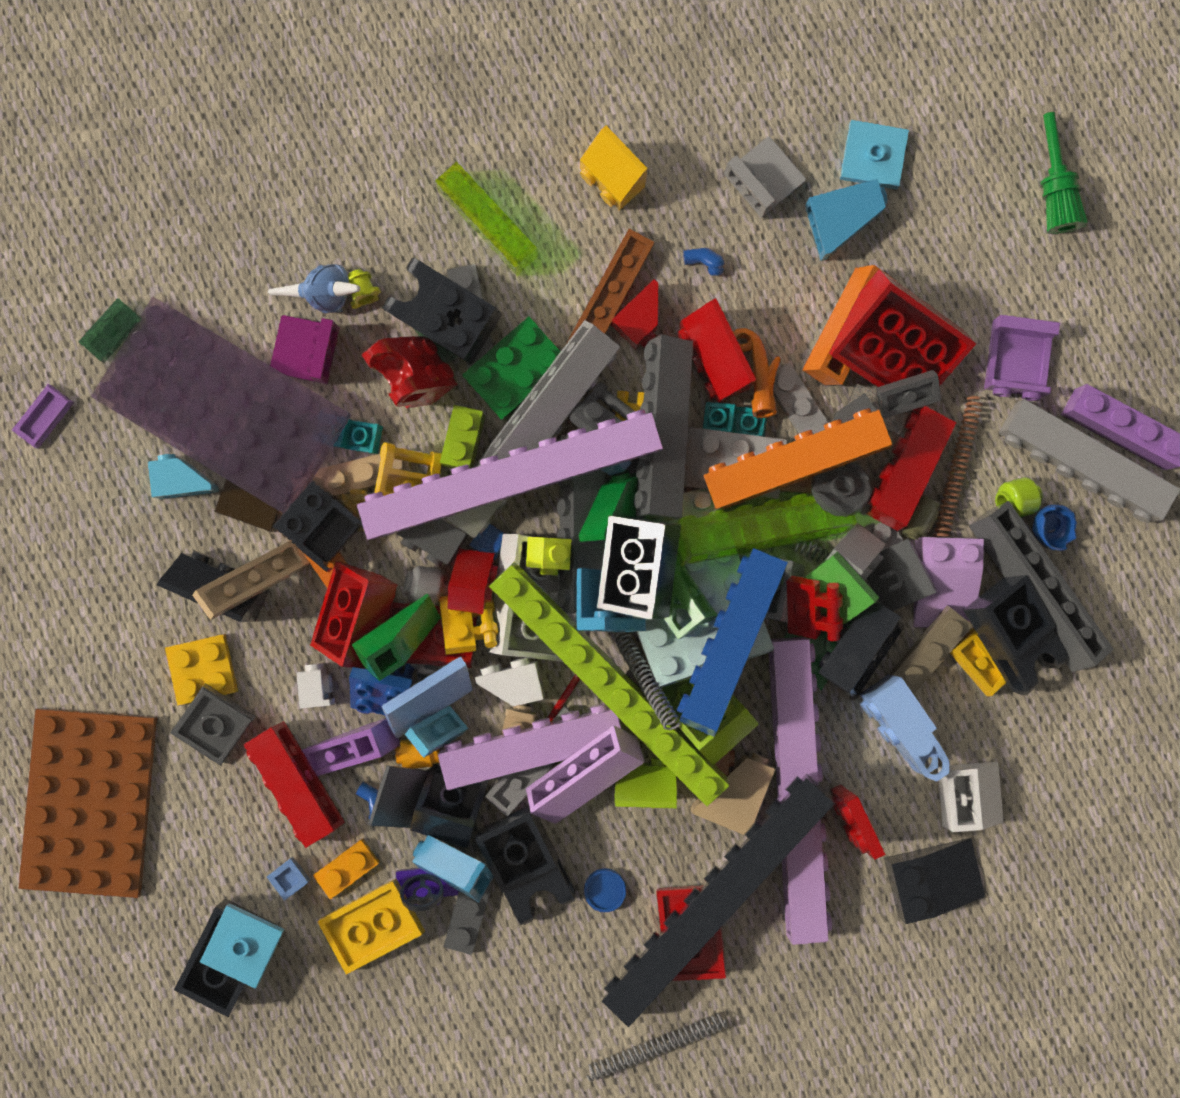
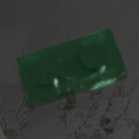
(110, 330)

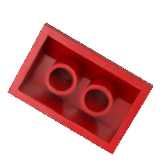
(716, 352)
(350, 610)

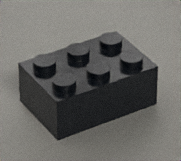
(639, 567)
(205, 983)

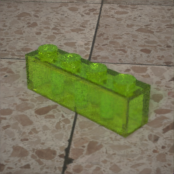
(486, 218)

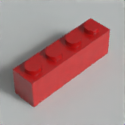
(911, 468)
(294, 784)

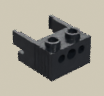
(319, 524)

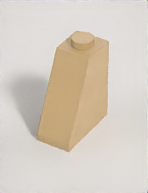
(741, 801)

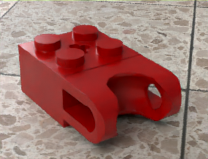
(411, 369)

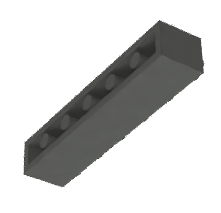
(667, 397)
(573, 507)
(1019, 554)

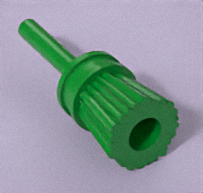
(1061, 187)

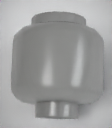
(425, 581)

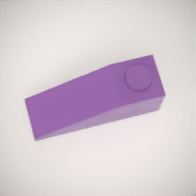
(352, 747)

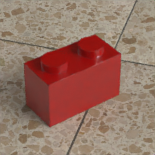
(471, 581)

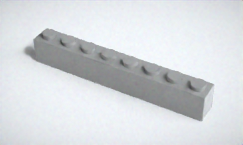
(546, 408)

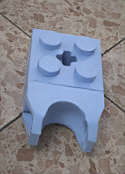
(905, 725)

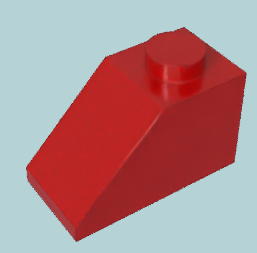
(639, 317)

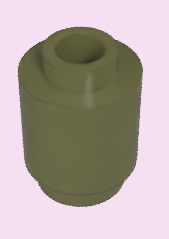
(922, 519)

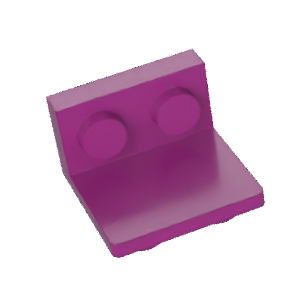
(305, 348)

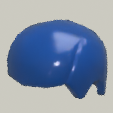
(1057, 518)

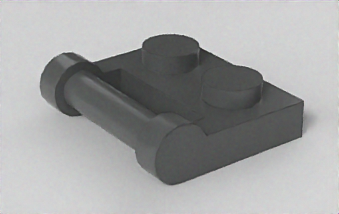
(591, 412)

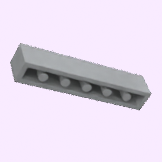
(1089, 462)

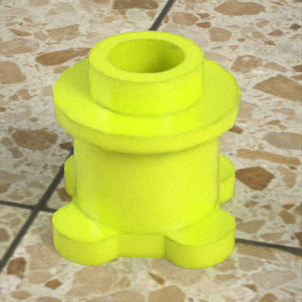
(367, 293)

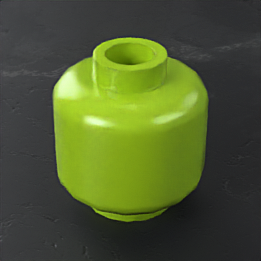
(1022, 494)

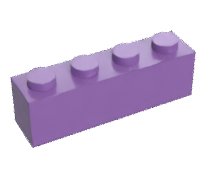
(1124, 426)

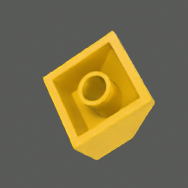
(613, 169)

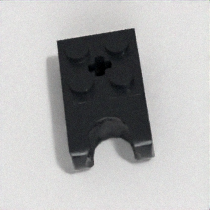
(438, 306)
(1016, 632)
(524, 871)

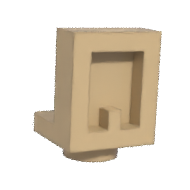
(519, 715)

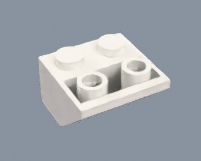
(513, 684)
(971, 797)

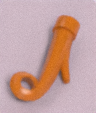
(764, 402)

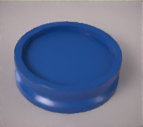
(605, 890)

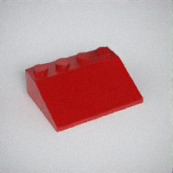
(898, 335)

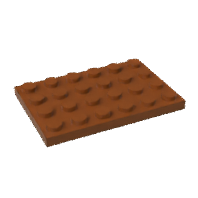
(87, 803)

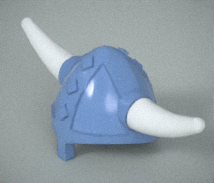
(323, 288)

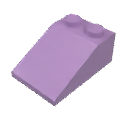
(956, 572)

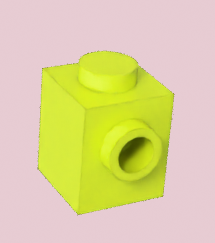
(548, 554)

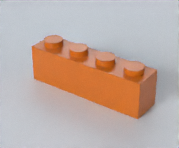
(820, 363)

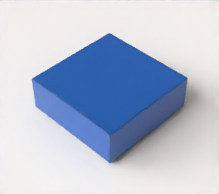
(488, 541)

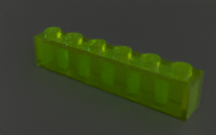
(757, 527)

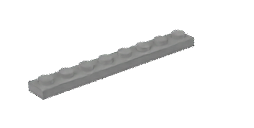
(806, 416)

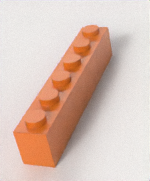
(797, 460)

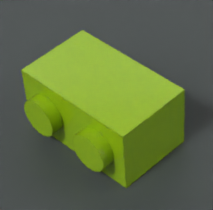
(462, 437)

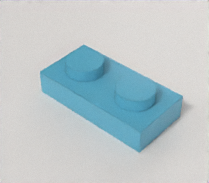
(436, 731)

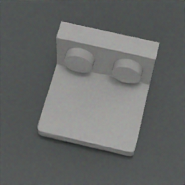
(764, 176)

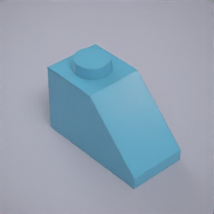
(177, 478)

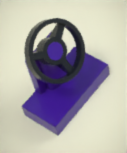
(422, 889)

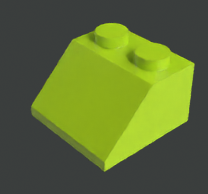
(647, 787)

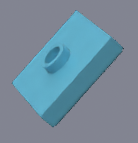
(874, 153)
(242, 945)

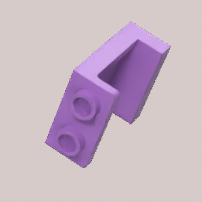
(1020, 357)

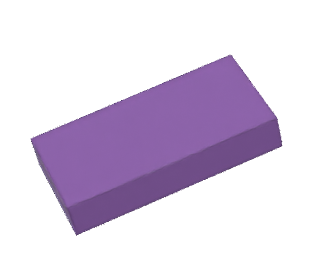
(42, 416)

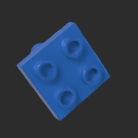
(369, 694)

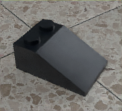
(934, 880)

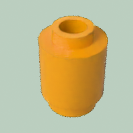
(411, 758)

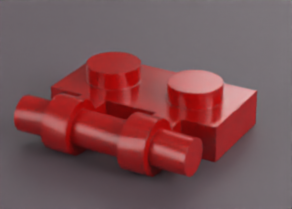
(804, 608)

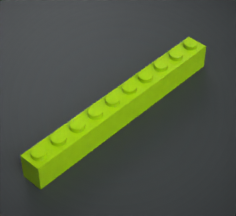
(608, 682)

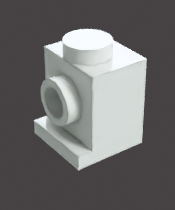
(314, 687)

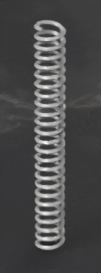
(639, 679)
(654, 1050)

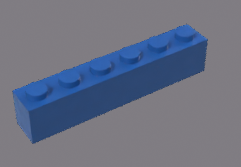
(733, 642)

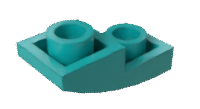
(733, 419)
(360, 437)

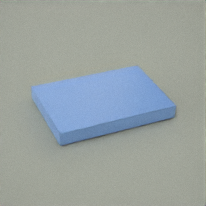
(428, 697)

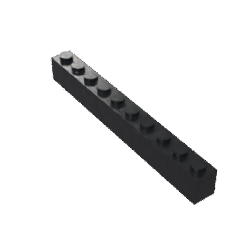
(718, 899)

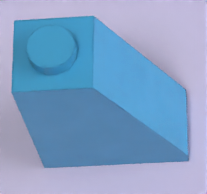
(843, 214)
(453, 867)

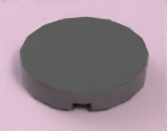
(842, 490)

